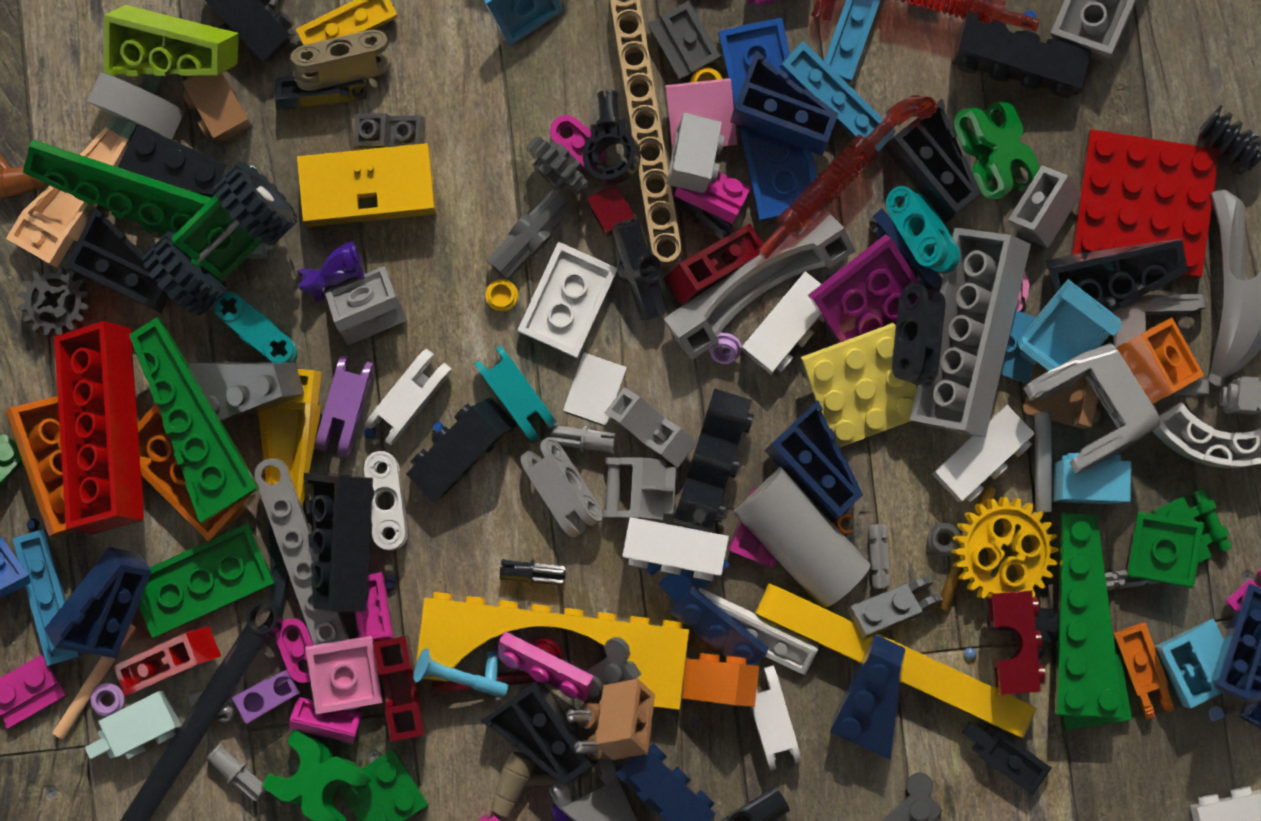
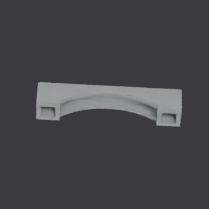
(705, 316)

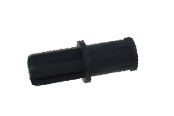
(716, 225)
(532, 572)

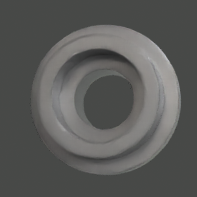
(933, 536)

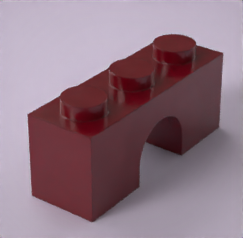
(1021, 671)
(401, 691)

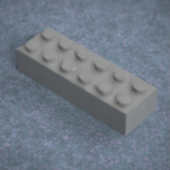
(976, 331)

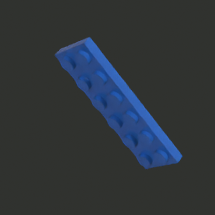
(775, 168)

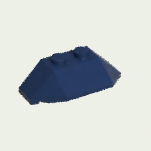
(1240, 656)

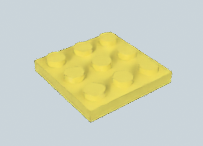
(859, 387)

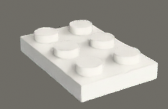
(567, 300)

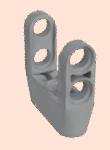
(1134, 324)
(1117, 392)

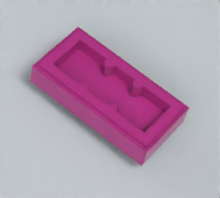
(377, 618)
(337, 725)

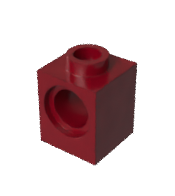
(609, 208)

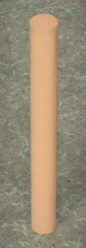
(86, 691)

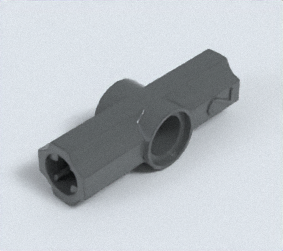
(530, 234)

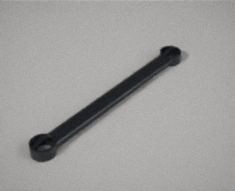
(204, 712)

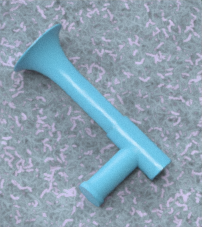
(488, 684)

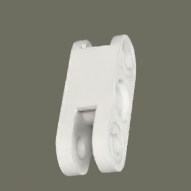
(408, 396)
(395, 516)
(774, 721)

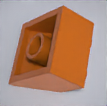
(1161, 360)

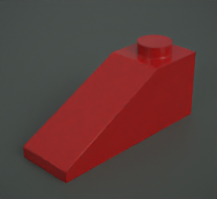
(167, 660)

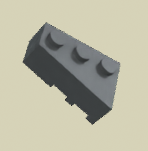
(246, 388)

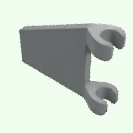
(601, 804)

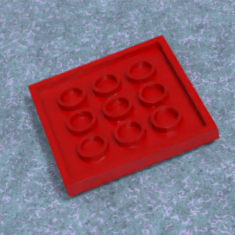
(1145, 194)

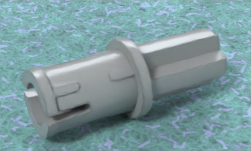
(584, 438)
(236, 773)

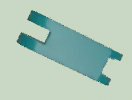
(934, 244)
(515, 393)

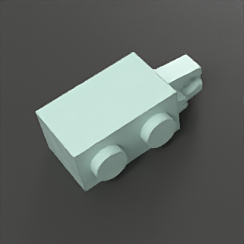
(135, 726)

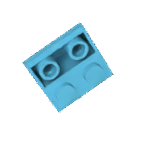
(1191, 661)

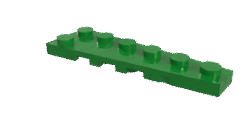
(125, 193)
(202, 447)
(1085, 642)

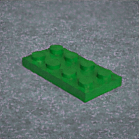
(204, 580)

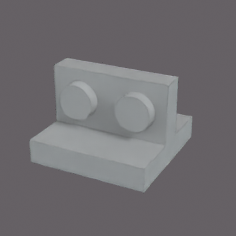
(365, 306)

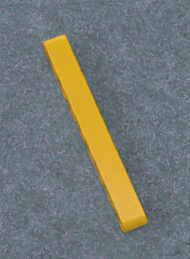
(918, 670)

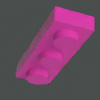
(544, 667)

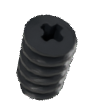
(1231, 140)

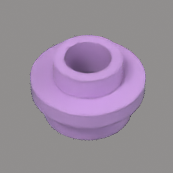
(726, 354)
(97, 699)

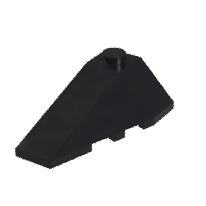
(1121, 273)

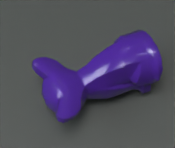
(337, 267)

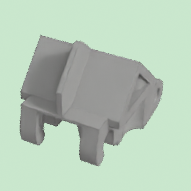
(651, 488)

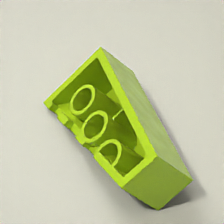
(162, 45)

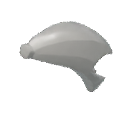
(1241, 313)

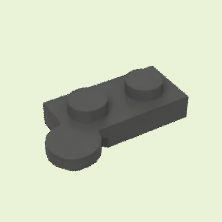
(613, 668)
(918, 804)

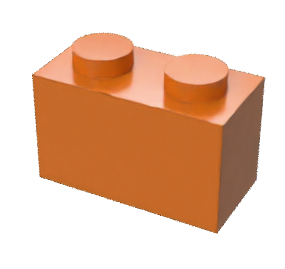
(720, 682)

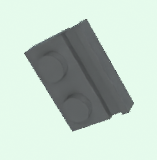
(683, 40)

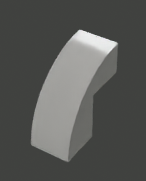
(135, 105)
(650, 427)

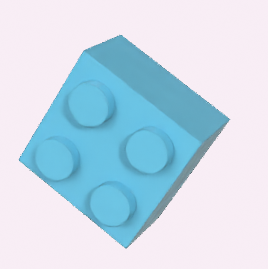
(1101, 484)

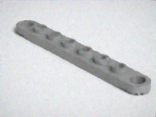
(292, 538)

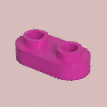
(577, 141)
(294, 651)

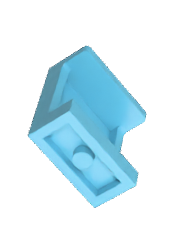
(1067, 328)

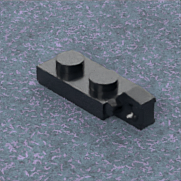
(291, 96)
(1007, 756)

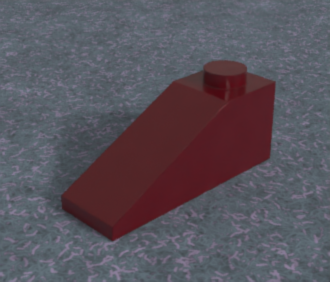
(713, 264)

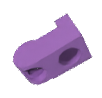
(265, 696)

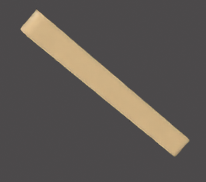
(649, 137)

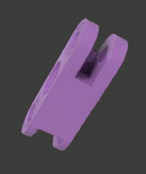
(344, 406)

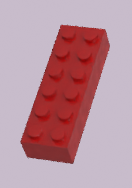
(98, 428)

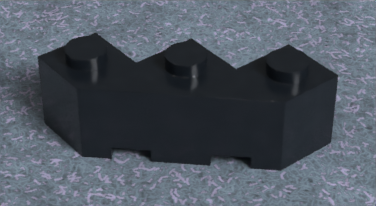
(714, 461)

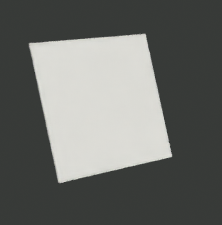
(594, 388)

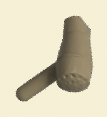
(514, 778)

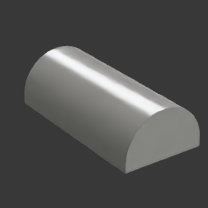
(1093, 25)
(802, 539)

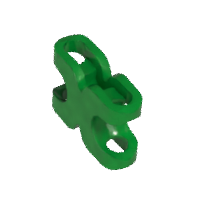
(996, 149)
(316, 779)

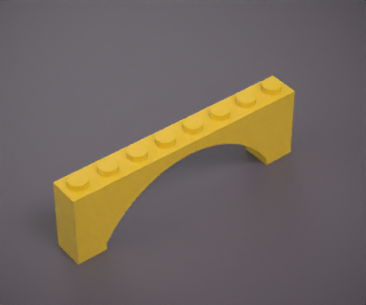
(458, 628)

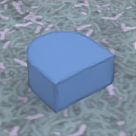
(1216, 713)

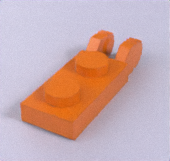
(1143, 667)

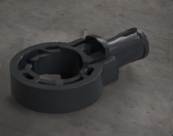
(602, 139)

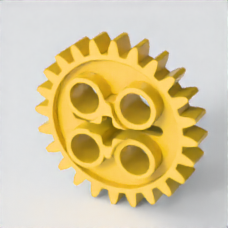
(980, 534)

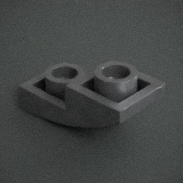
(383, 130)

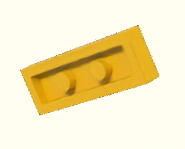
(347, 20)

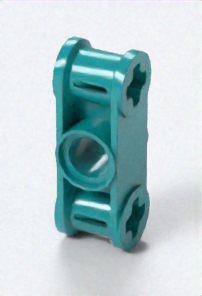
(255, 328)

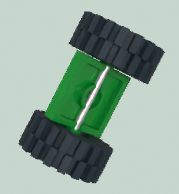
(219, 238)

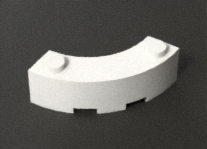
(1206, 445)

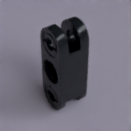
(918, 335)

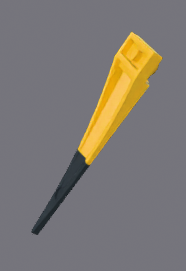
(290, 435)

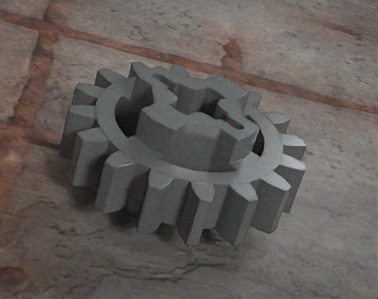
(557, 165)
(43, 307)

